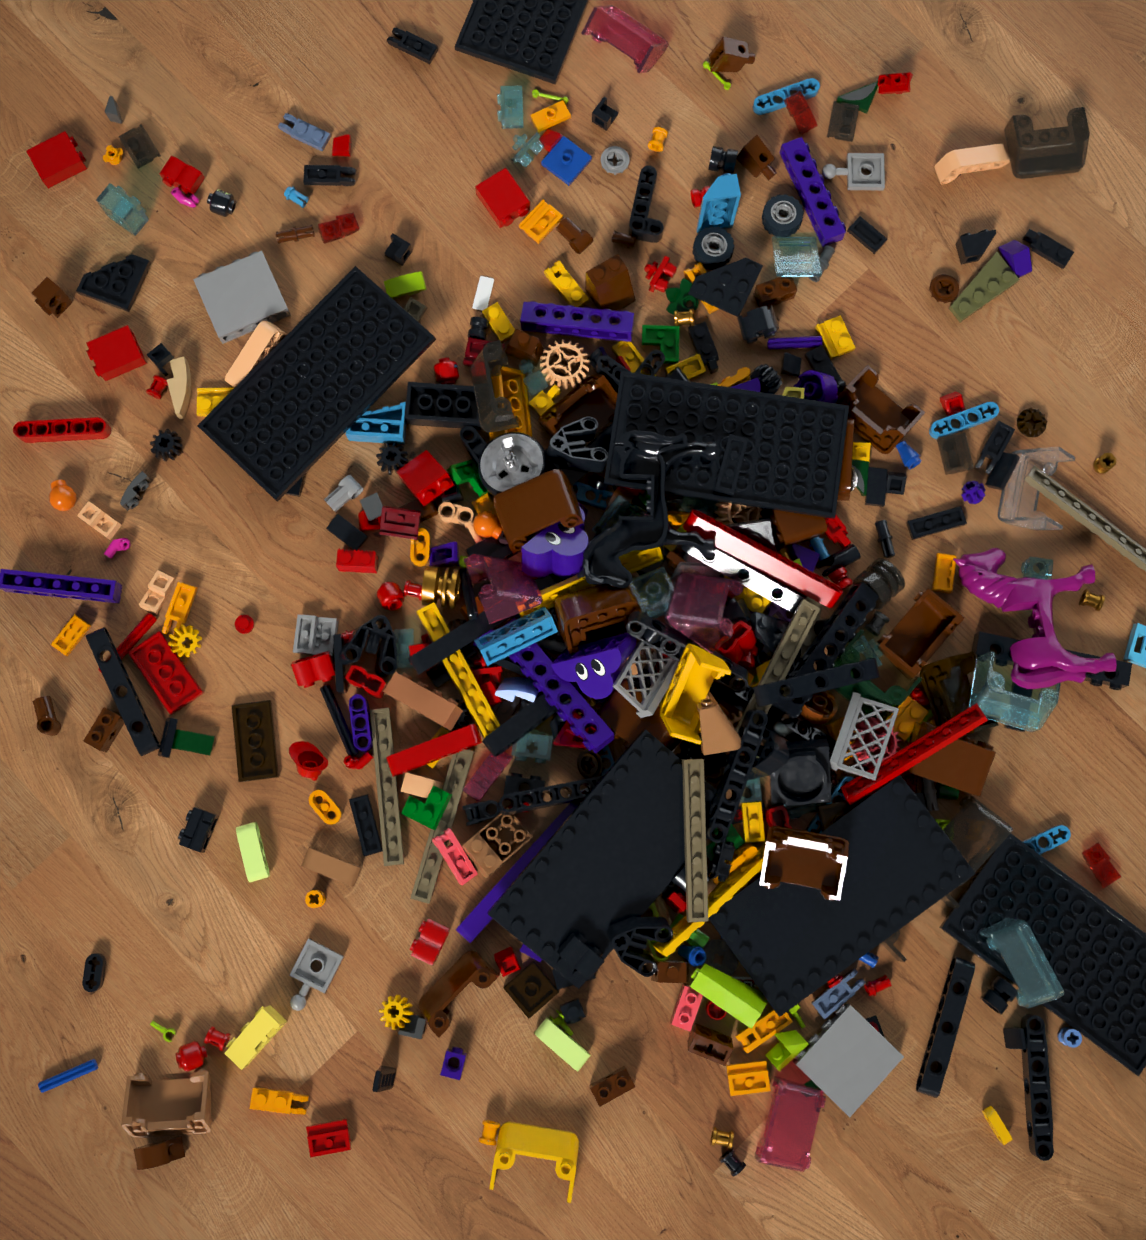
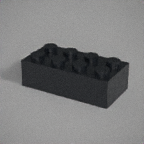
(441, 405)

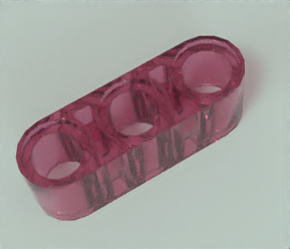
(486, 775)

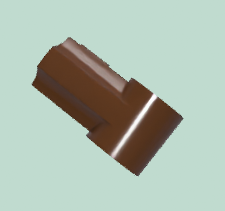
(577, 238)
(45, 714)

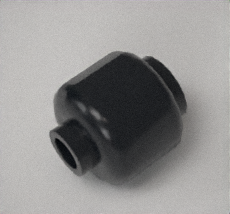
(221, 203)

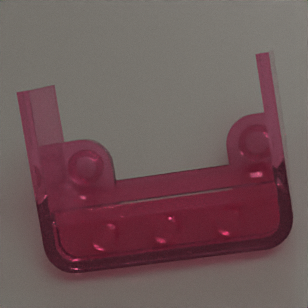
(627, 35)

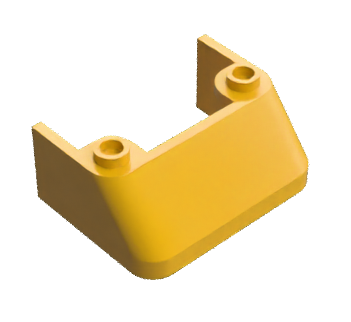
(687, 689)
(537, 1143)

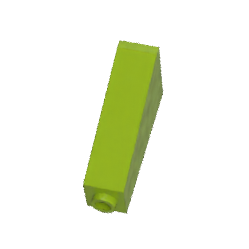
(729, 994)

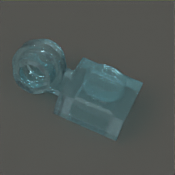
(535, 381)

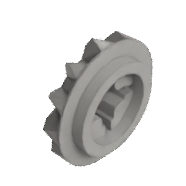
(607, 158)

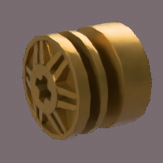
(441, 587)

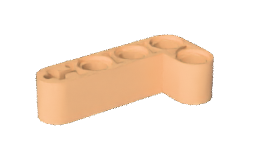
(970, 160)
(255, 350)

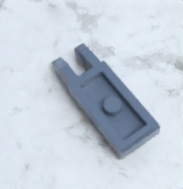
(305, 132)
(836, 996)

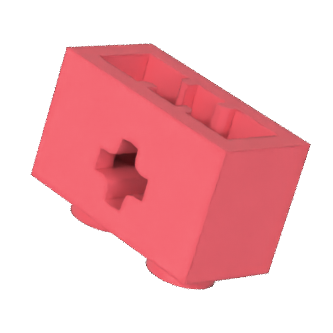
(686, 1008)

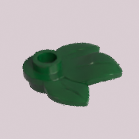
(679, 298)

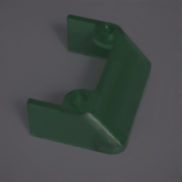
(893, 696)

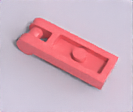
(455, 857)

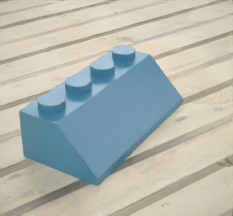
(720, 203)

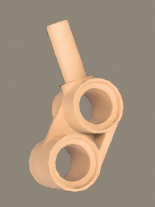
(455, 517)

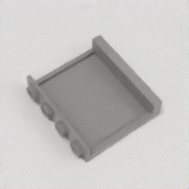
(241, 296)
(848, 1059)

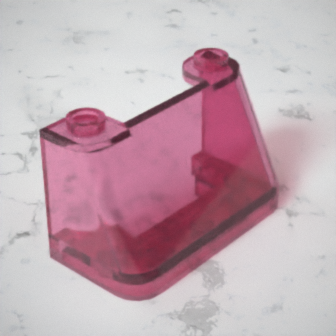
(790, 1125)

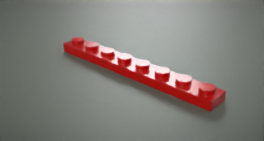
(915, 753)

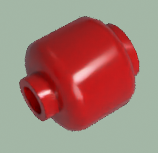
(446, 371)
(390, 596)
(191, 1056)

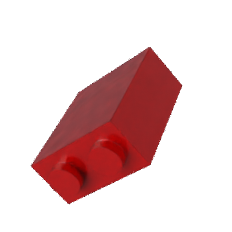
(57, 159)
(503, 198)
(115, 353)
(425, 478)

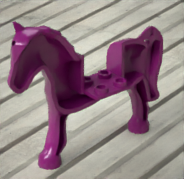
(1042, 655)

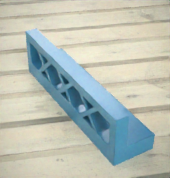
(516, 637)

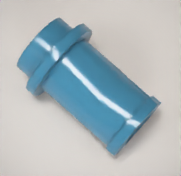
(291, 194)
(819, 547)

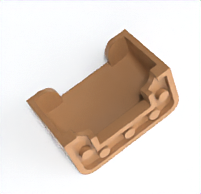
(716, 729)
(167, 1105)

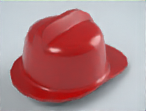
(308, 759)

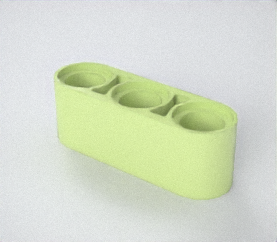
(252, 852)
(562, 1044)

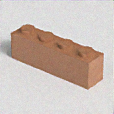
(423, 701)

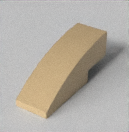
(180, 386)

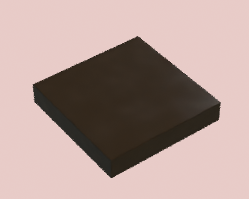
(531, 989)

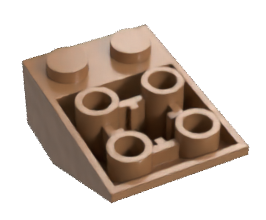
(496, 843)

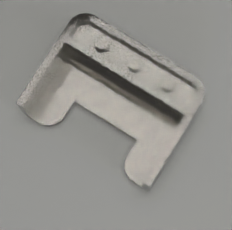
(1047, 150)

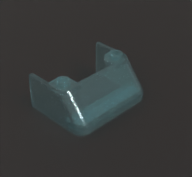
(1008, 706)
(1025, 962)

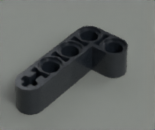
(644, 202)

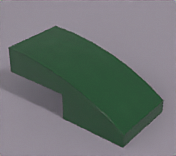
(193, 742)

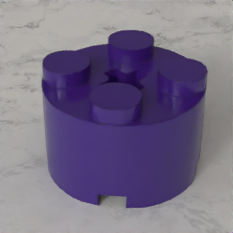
(818, 386)

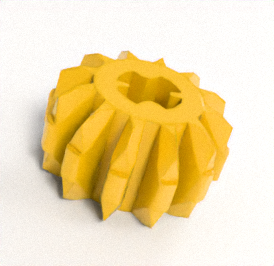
(180, 636)
(396, 1004)

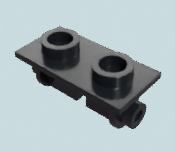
(718, 867)

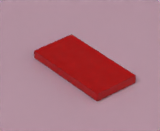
(165, 673)

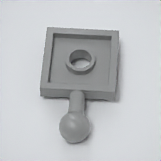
(855, 179)
(303, 971)

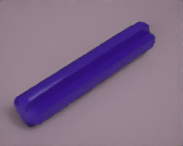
(794, 342)

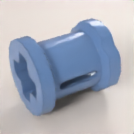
(1073, 1042)

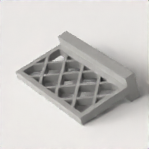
(658, 686)
(846, 732)

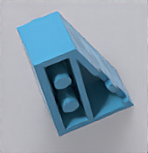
(380, 426)

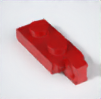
(837, 531)

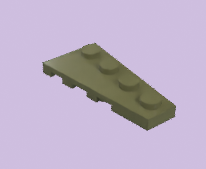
(987, 285)

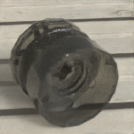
(883, 580)

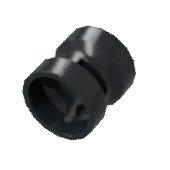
(478, 328)

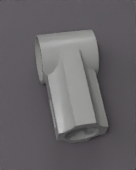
(346, 490)

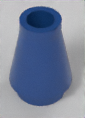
(908, 455)
(694, 955)

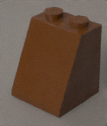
(610, 285)

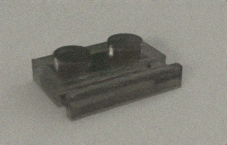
(843, 121)
(139, 146)
(955, 453)

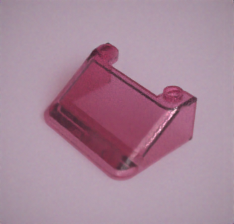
(510, 587)
(699, 606)

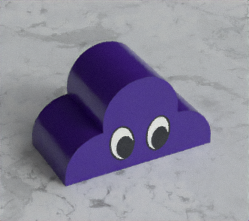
(556, 551)
(595, 664)

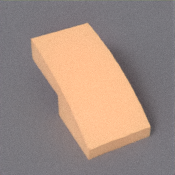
(99, 520)
(157, 593)
(419, 785)

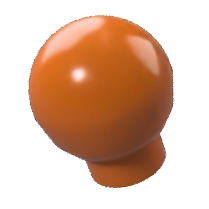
(62, 496)
(487, 525)

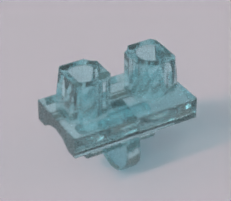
(522, 156)
(869, 652)

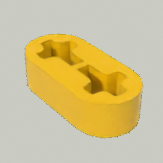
(997, 1125)

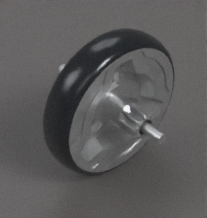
(496, 459)

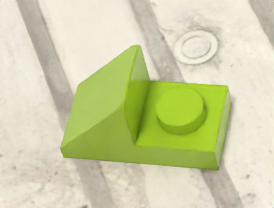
(787, 1049)

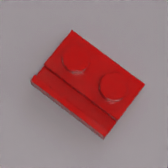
(328, 1138)

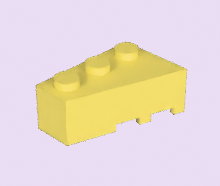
(254, 1036)

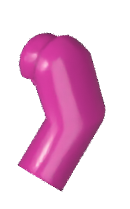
(183, 199)
(117, 545)

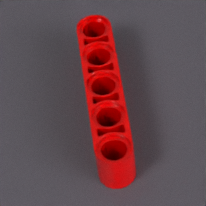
(54, 426)
(434, 749)

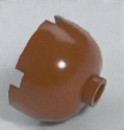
(820, 708)

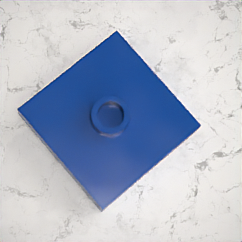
(566, 160)

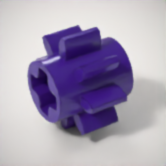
(973, 492)

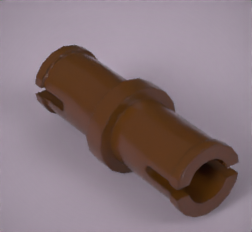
(295, 234)

